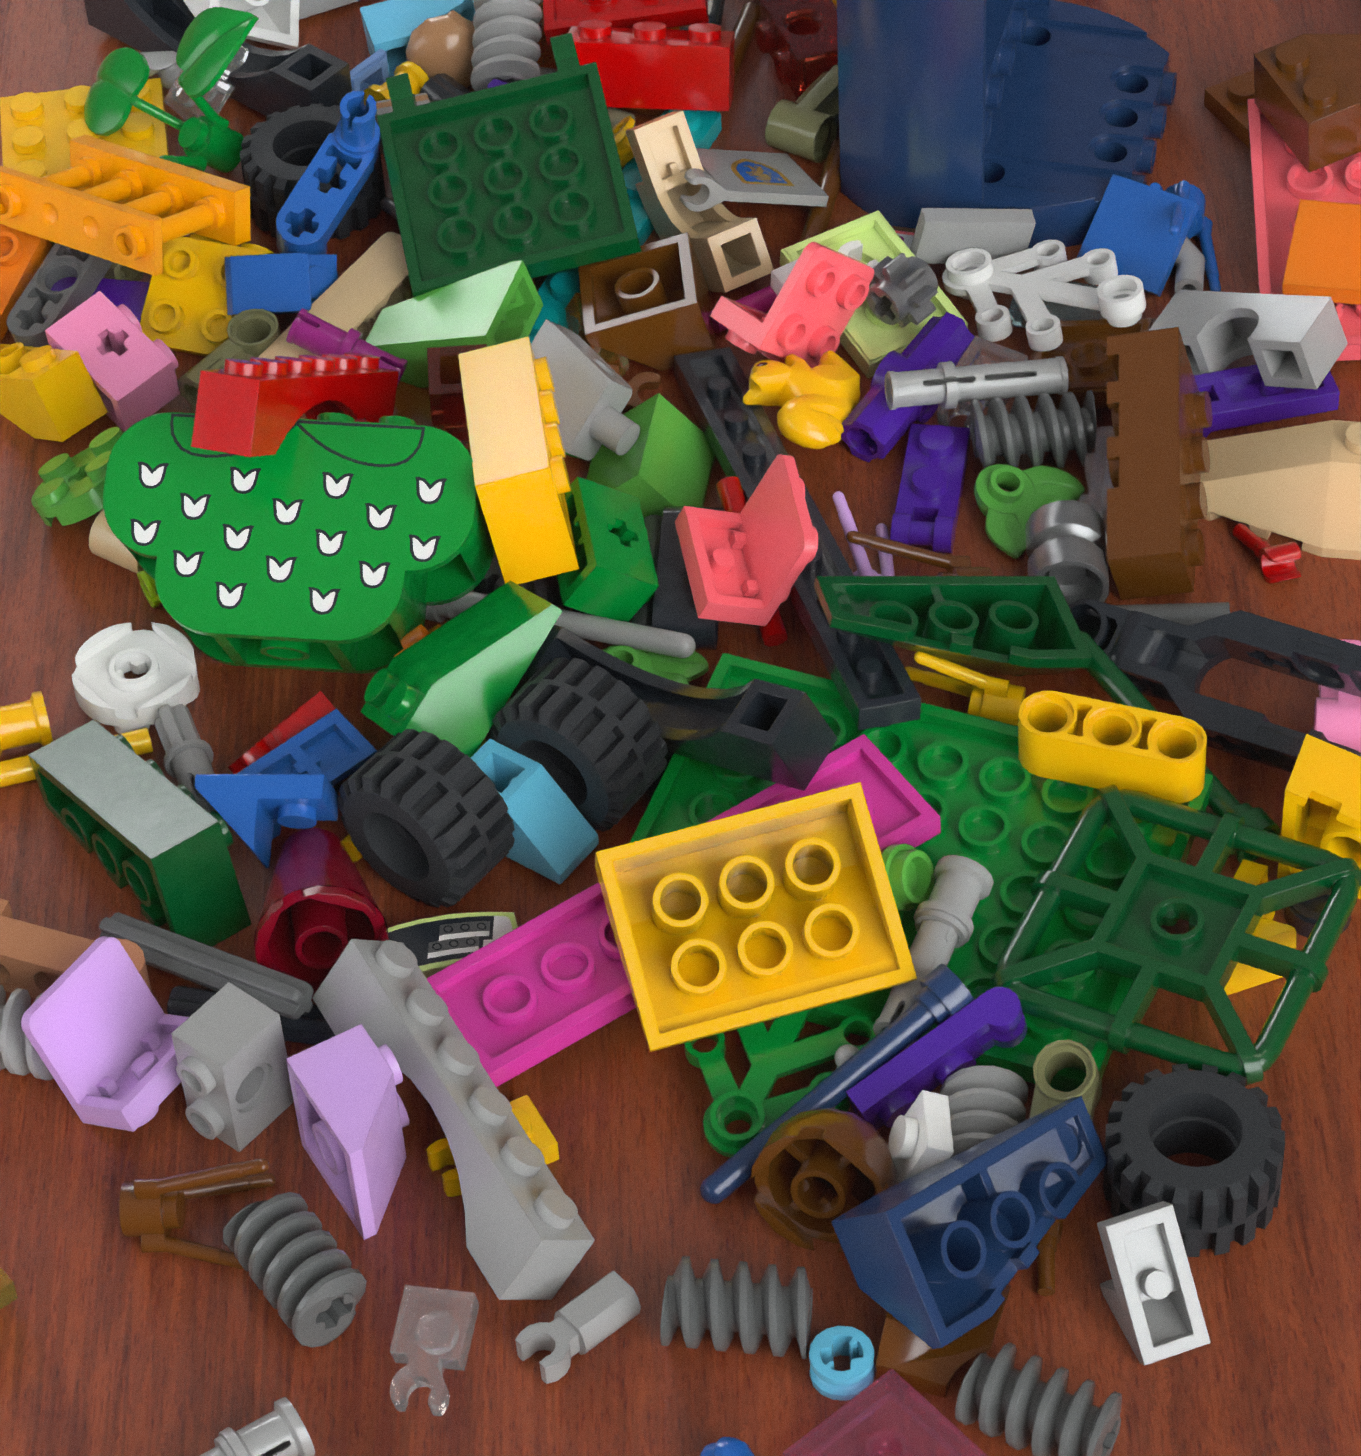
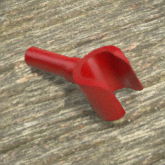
(1275, 561)

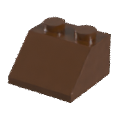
(648, 303)

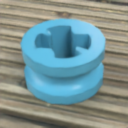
(844, 1342)

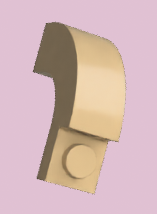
(726, 245)

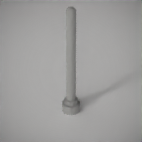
(592, 628)

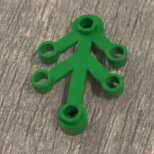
(771, 1057)

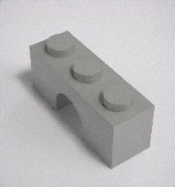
(1289, 335)

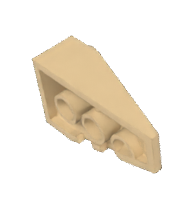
(1292, 484)

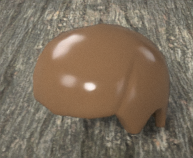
(443, 46)

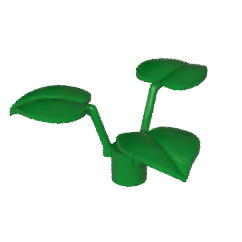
(203, 56)

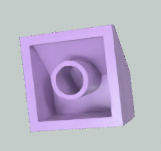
(352, 1121)

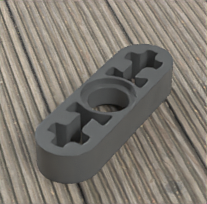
(28, 314)

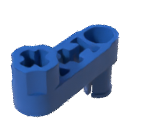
(311, 215)

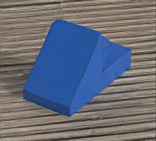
(277, 281)
(256, 800)

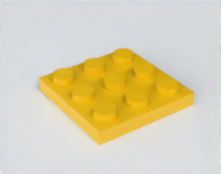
(40, 127)

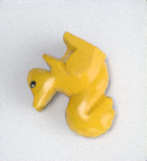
(810, 398)

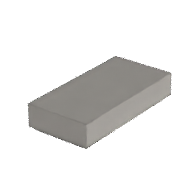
(949, 230)

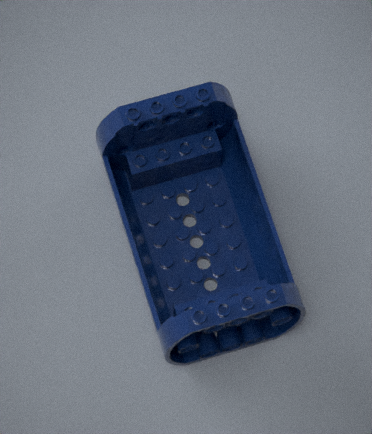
(995, 108)

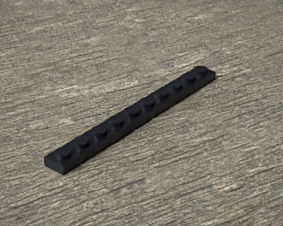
(746, 444)

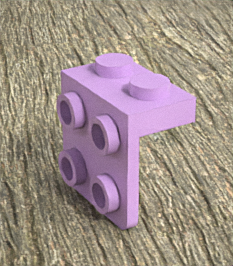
(105, 1039)

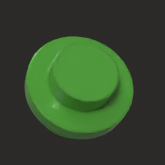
(909, 875)

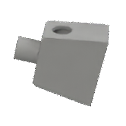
(586, 394)

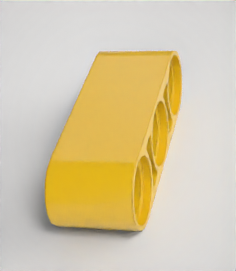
(1111, 744)

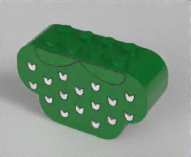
(302, 550)

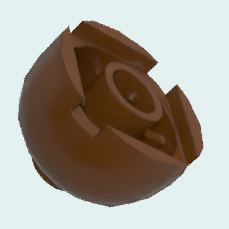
(818, 1171)

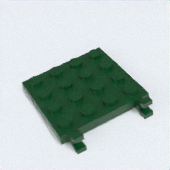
(507, 176)

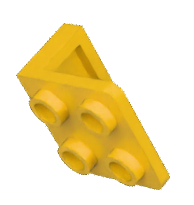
(189, 298)

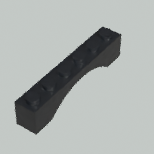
(266, 80)
(744, 728)

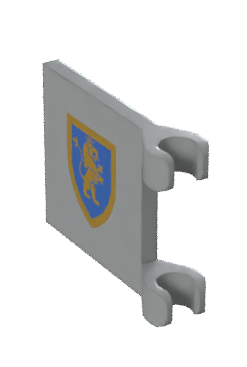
(751, 179)

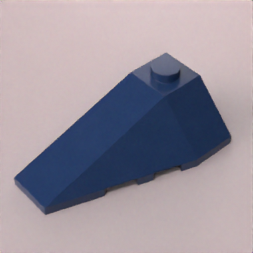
(961, 1230)

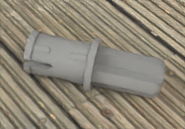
(184, 749)

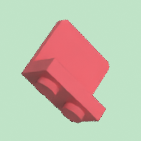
(807, 312)
(749, 559)

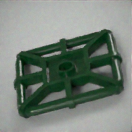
(1191, 964)

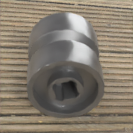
(1069, 543)

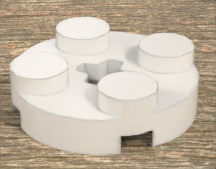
(135, 702)

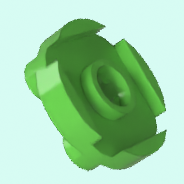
(75, 485)

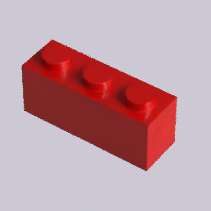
(660, 65)

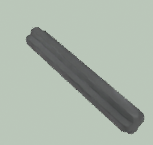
(212, 966)

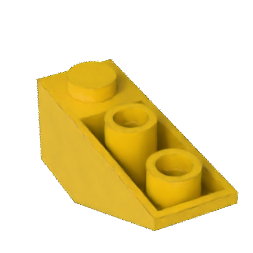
(47, 391)

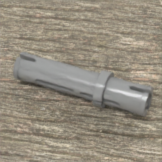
(954, 384)

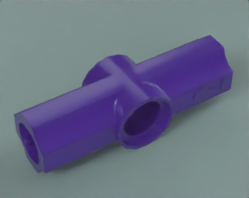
(873, 428)

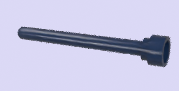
(936, 1002)

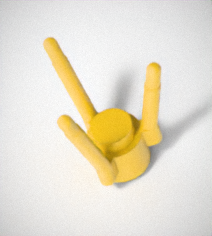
(989, 696)

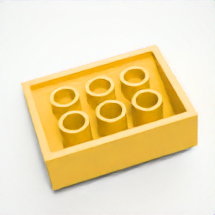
(754, 916)

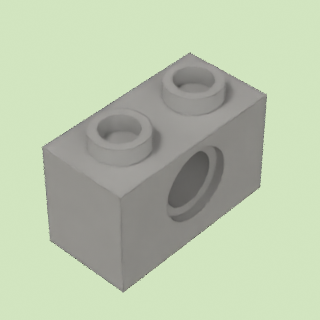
(232, 1067)

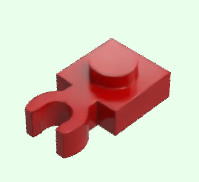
(297, 721)

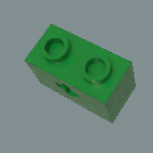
(611, 551)

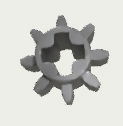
(902, 290)

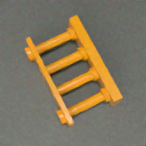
(124, 204)

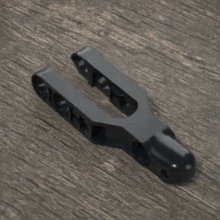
(1173, 658)

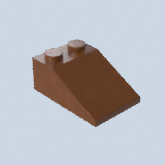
(1313, 95)

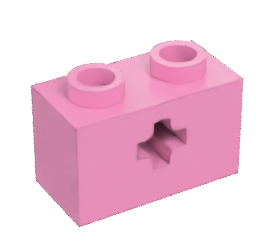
(124, 364)

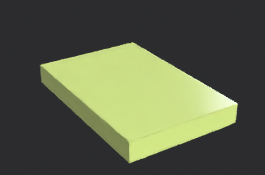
(865, 335)

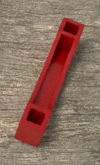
(259, 400)

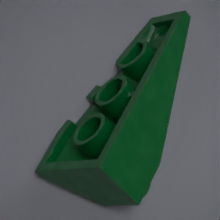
(971, 620)

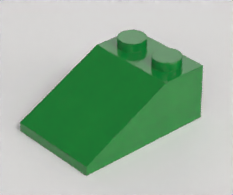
(462, 670)

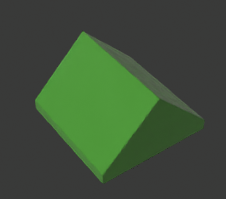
(666, 463)

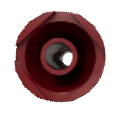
(314, 908)

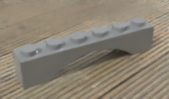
(515, 1211)

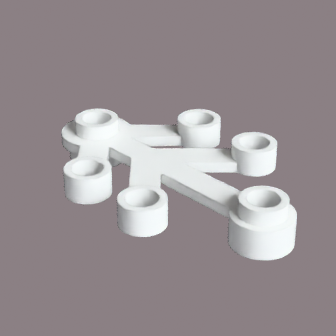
(975, 275)

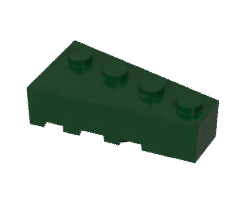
(144, 832)

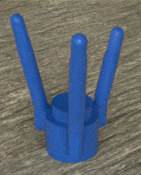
(1200, 227)

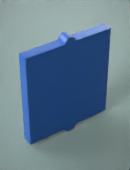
(1136, 226)

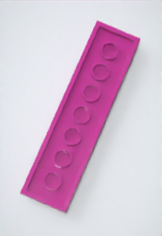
(563, 968)

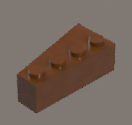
(1155, 465)

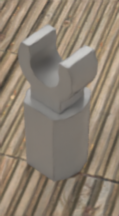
(579, 1325)

